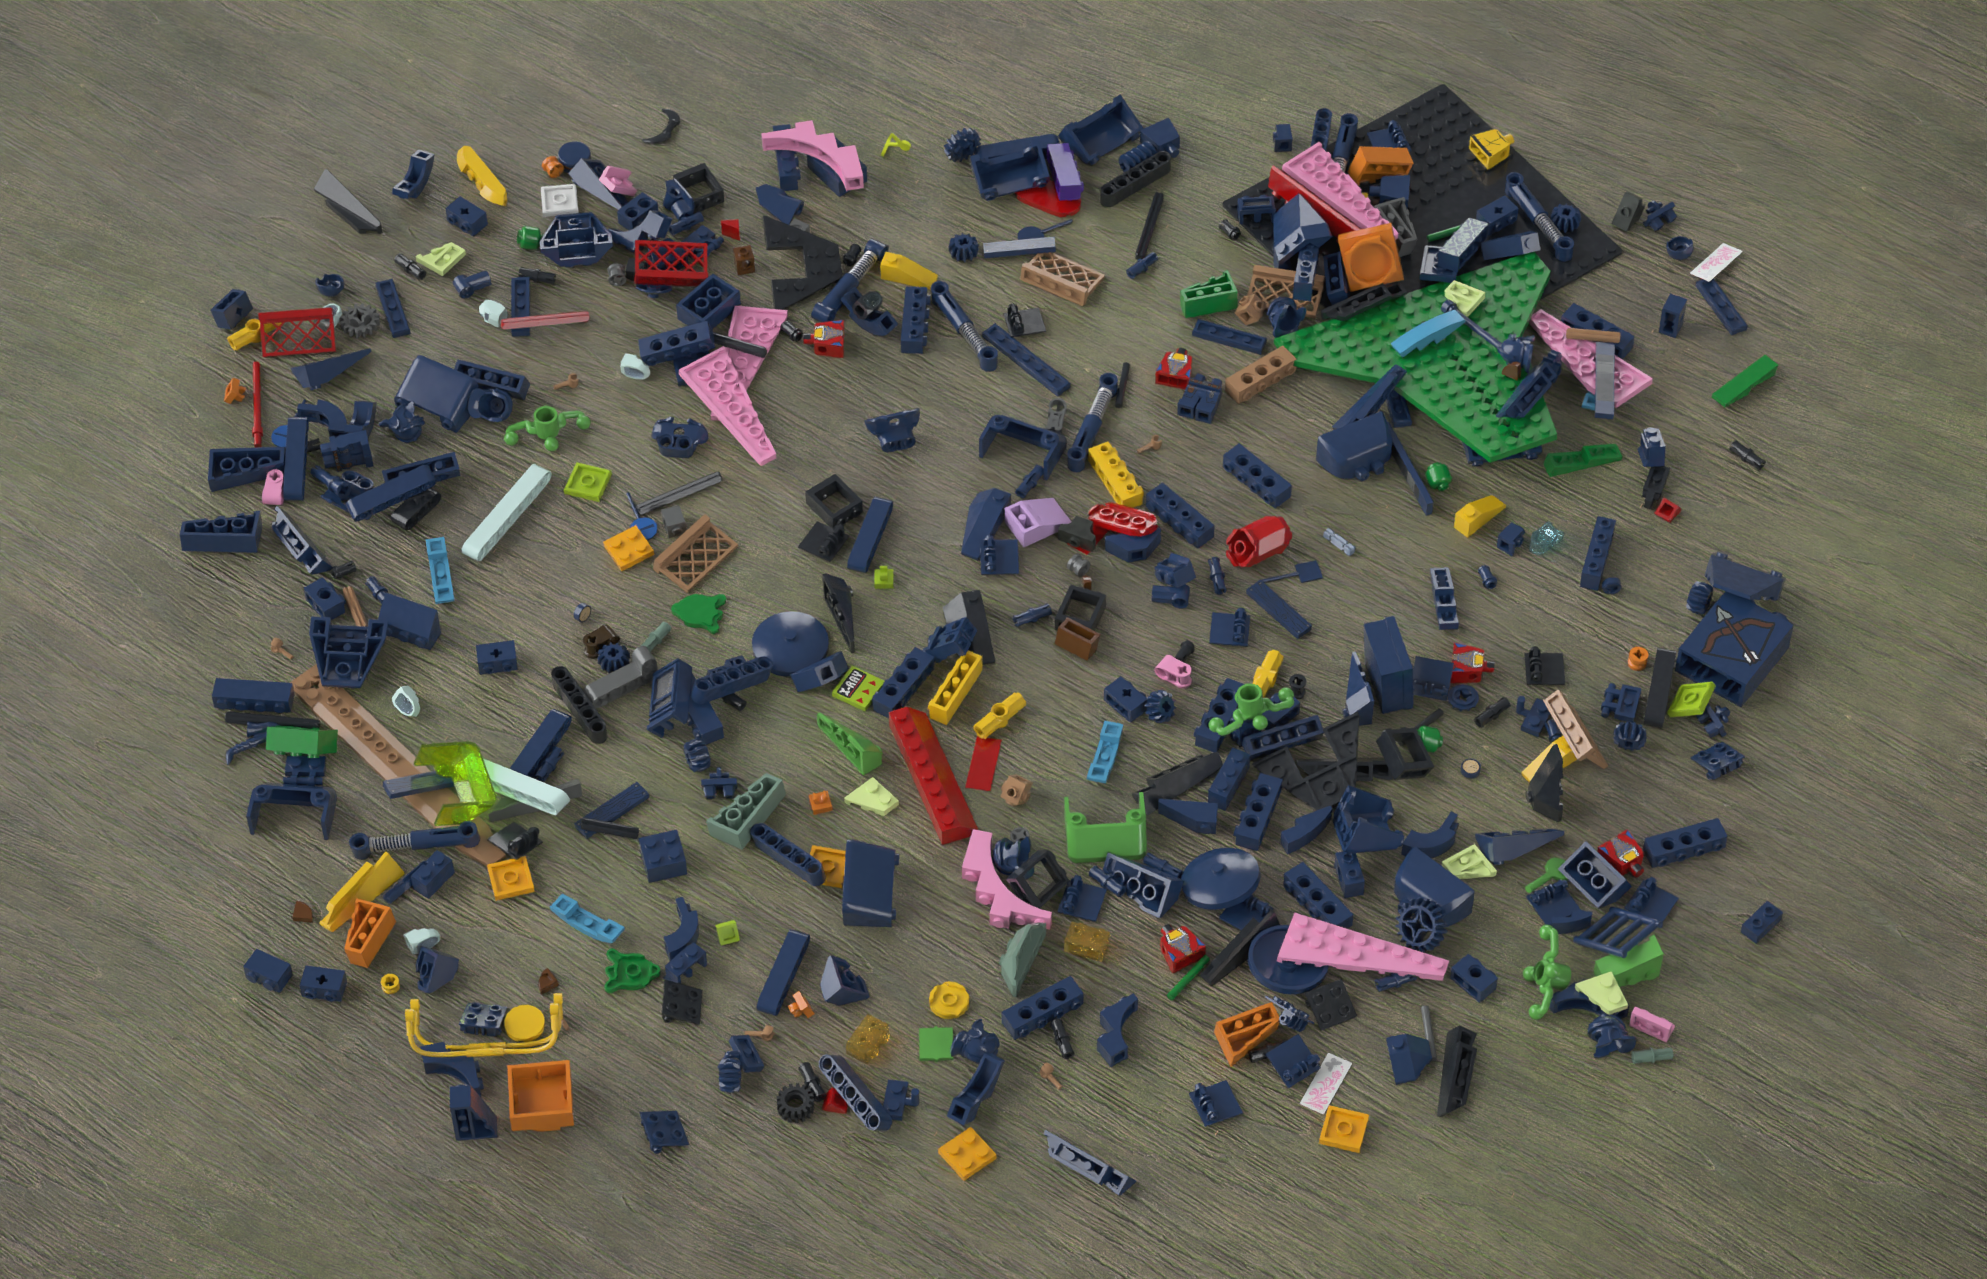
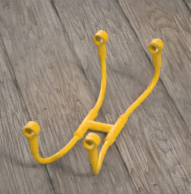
(412, 1020)

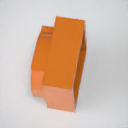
(1370, 257)
(540, 1096)

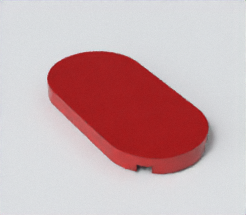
(1048, 201)
(1123, 519)

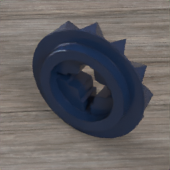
(1467, 692)

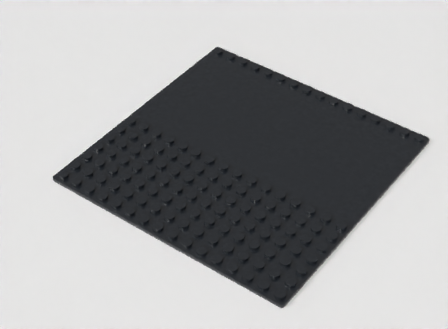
(1447, 190)

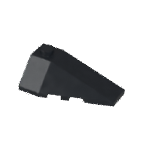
(838, 599)
(971, 605)
(1546, 786)

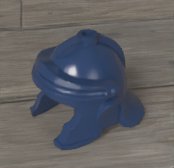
(1285, 316)
(1517, 350)
(485, 404)
(404, 423)
(1010, 856)
(1610, 1035)
(975, 1043)

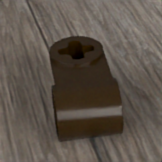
(597, 639)

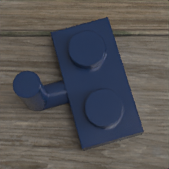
(1535, 717)
(745, 1052)
(897, 1098)

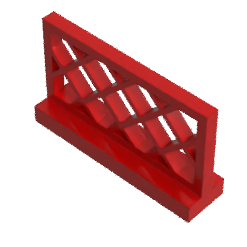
(688, 277)
(294, 316)

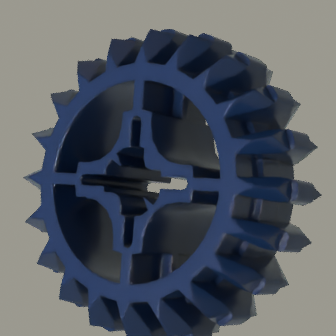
(1415, 936)

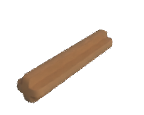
(1593, 335)
(354, 606)

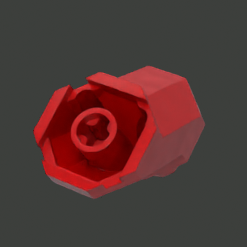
(1258, 541)

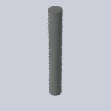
(1428, 1030)

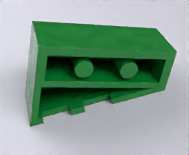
(1210, 297)
(301, 740)

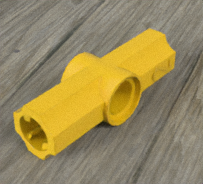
(249, 334)
(1267, 673)
(999, 715)

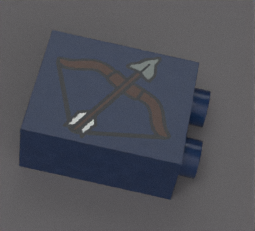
(1734, 647)

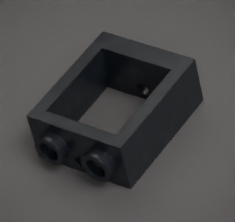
(699, 174)
(824, 490)
(1083, 595)
(1399, 769)
(1023, 889)

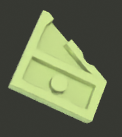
(442, 258)
(1464, 296)
(873, 797)
(1469, 864)
(1604, 992)

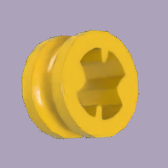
(390, 989)

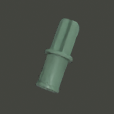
(657, 636)
(1651, 1055)

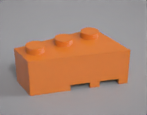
(1376, 162)
(368, 931)
(1246, 1031)

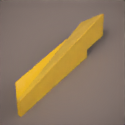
(364, 885)

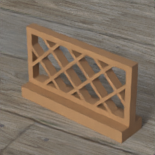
(1283, 277)
(1059, 283)
(682, 545)
(1573, 729)

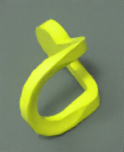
(904, 145)

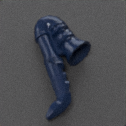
(259, 732)

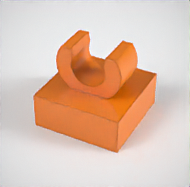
(234, 391)
(820, 802)
(800, 1006)

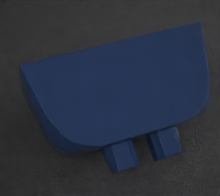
(1356, 448)
(1426, 878)

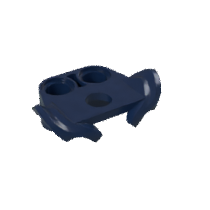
(664, 431)
(895, 435)
(359, 485)

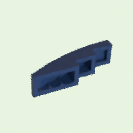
(1444, 598)

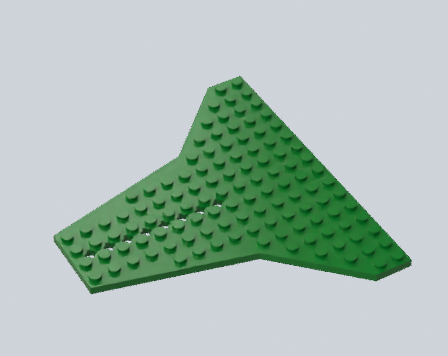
(1434, 380)

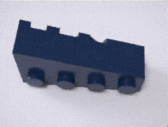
(242, 465)
(222, 534)

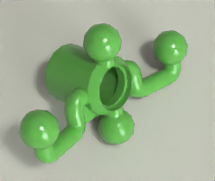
(546, 426)
(1251, 707)
(1547, 973)

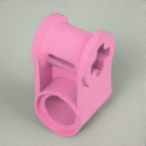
(273, 489)
(1174, 671)

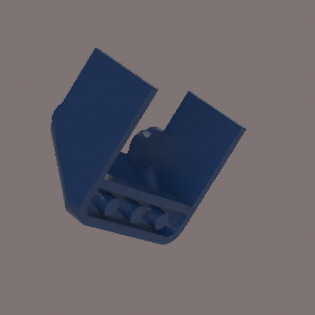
(1026, 432)
(293, 795)

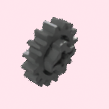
(359, 320)

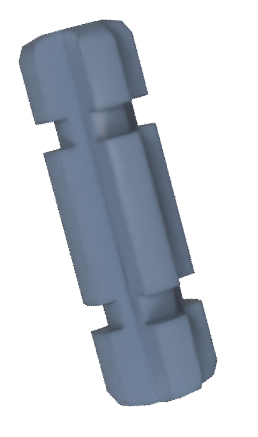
(1339, 541)

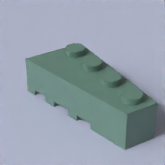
(753, 807)

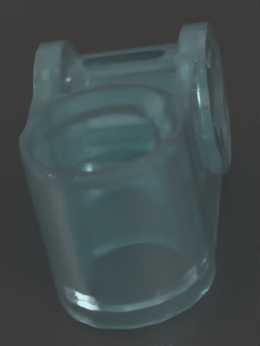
(1545, 538)

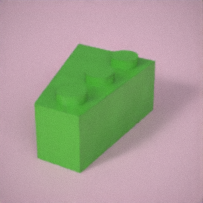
(1640, 964)

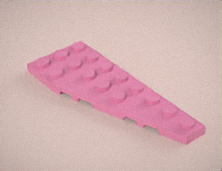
(1580, 359)

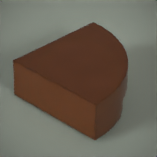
(1512, 370)
(1087, 583)
(302, 912)
(547, 981)

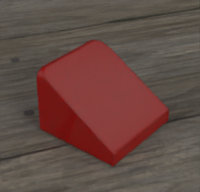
(730, 228)
(1667, 510)
(834, 1102)

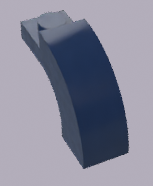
(416, 176)
(878, 323)
(326, 414)
(362, 418)
(1433, 843)
(686, 933)

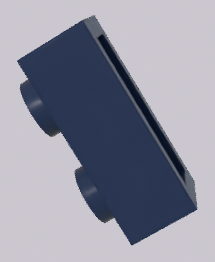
(1761, 922)

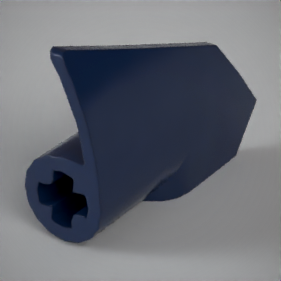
(678, 200)
(779, 203)

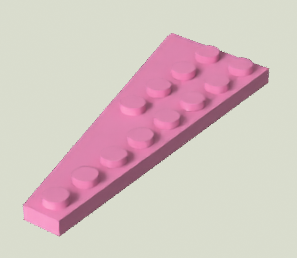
(1326, 180)
(757, 327)
(724, 394)
(1332, 945)

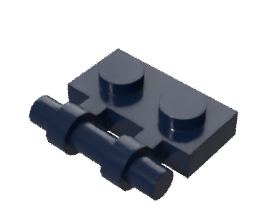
(704, 235)
(1627, 702)
(305, 766)

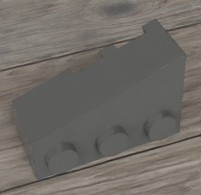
(1398, 215)

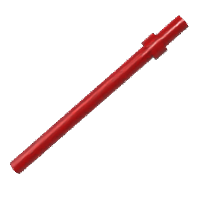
(257, 430)

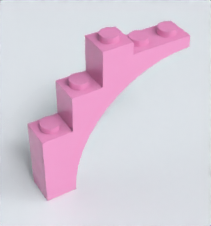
(823, 147)
(990, 889)

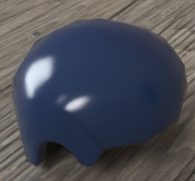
(1680, 248)
(330, 285)

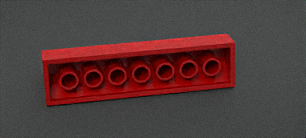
(1287, 187)
(932, 774)

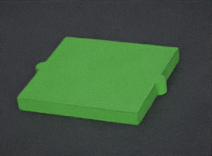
(935, 1043)

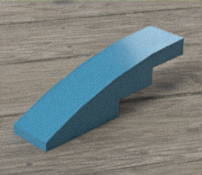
(1431, 330)

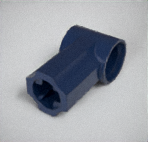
(467, 285)
(1176, 596)

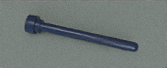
(1449, 305)

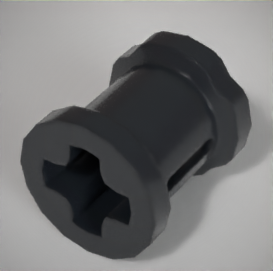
(1299, 685)

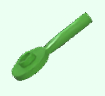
(1551, 872)

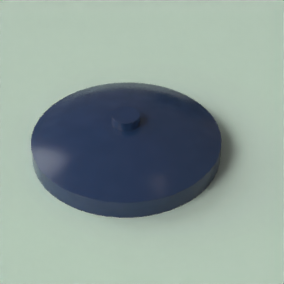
(790, 641)
(1220, 878)
(1284, 976)

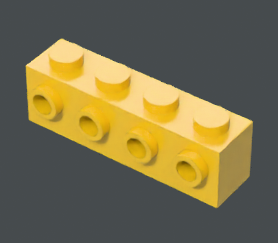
(1115, 475)
(955, 687)

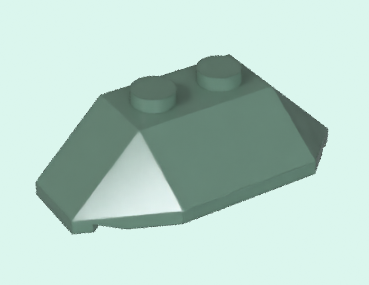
(1021, 955)

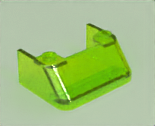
(470, 776)

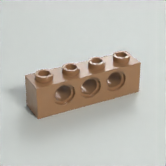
(1260, 375)

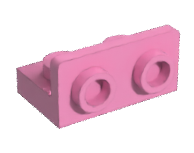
(616, 180)
(1651, 1024)

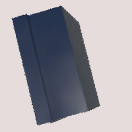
(1388, 665)

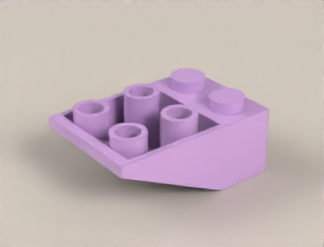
(1034, 519)

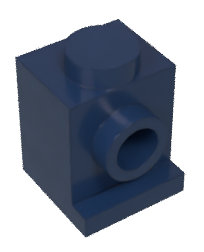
(1282, 138)
(1510, 538)

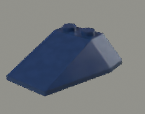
(1294, 228)
(576, 240)
(345, 652)

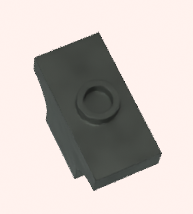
(1628, 211)
(1078, 533)

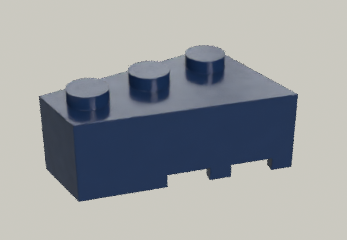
(471, 1114)

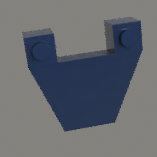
(1743, 580)

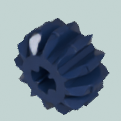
(1566, 217)
(963, 247)
(1699, 597)
(613, 657)
(1160, 706)
(1629, 736)
(697, 755)
(730, 1075)

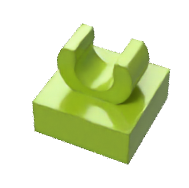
(883, 578)
(727, 932)

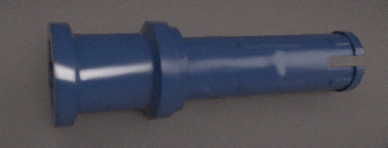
(334, 483)

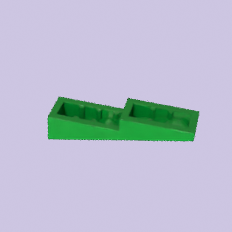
(1742, 383)
(1588, 457)

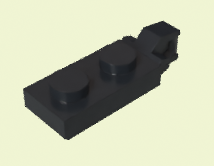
(1655, 484)

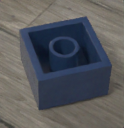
(662, 856)

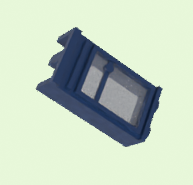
(669, 696)

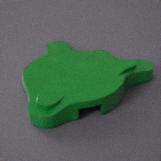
(700, 611)
(629, 971)

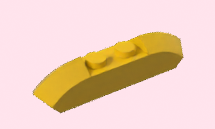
(484, 179)

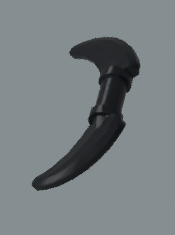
(674, 120)

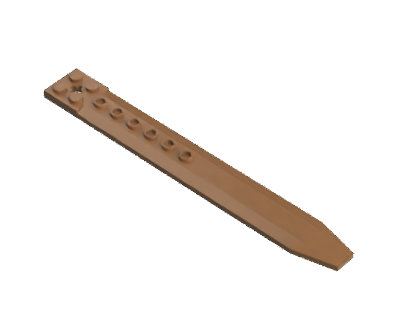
(384, 754)

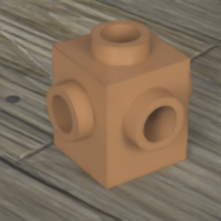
(1250, 309)
(1016, 790)

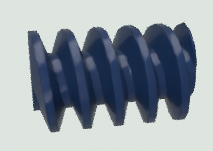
(1136, 156)

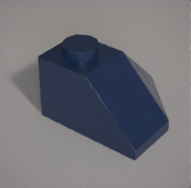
(435, 969)
(840, 984)
(1408, 1056)

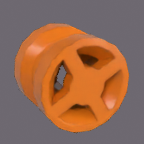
(552, 167)
(1634, 661)

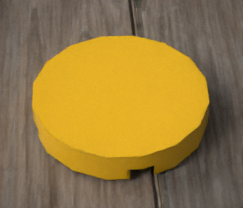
(949, 1000)
(524, 1023)

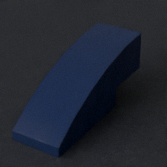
(1305, 829)

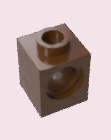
(744, 260)

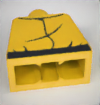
(1490, 147)

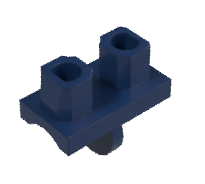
(1657, 213)
(1715, 726)
(718, 782)

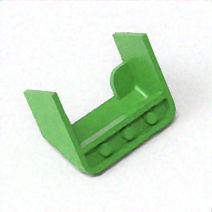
(1094, 841)

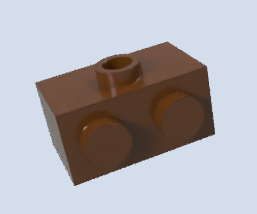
(1077, 639)

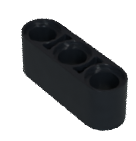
(415, 508)

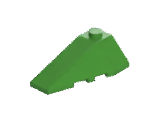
(855, 747)

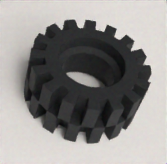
(795, 1093)

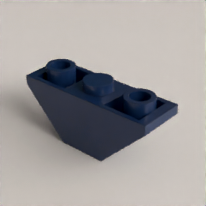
(1132, 547)
(820, 672)

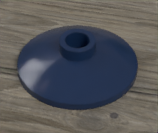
(653, 290)

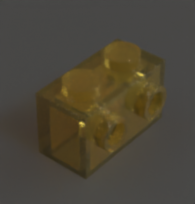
(1087, 941)
(867, 1039)

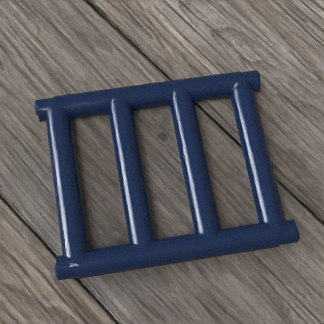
(1625, 916)

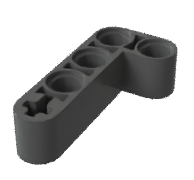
(624, 679)

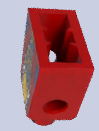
(827, 339)
(1174, 369)
(1469, 664)
(1623, 854)
(1180, 947)

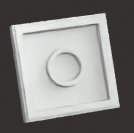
(559, 200)

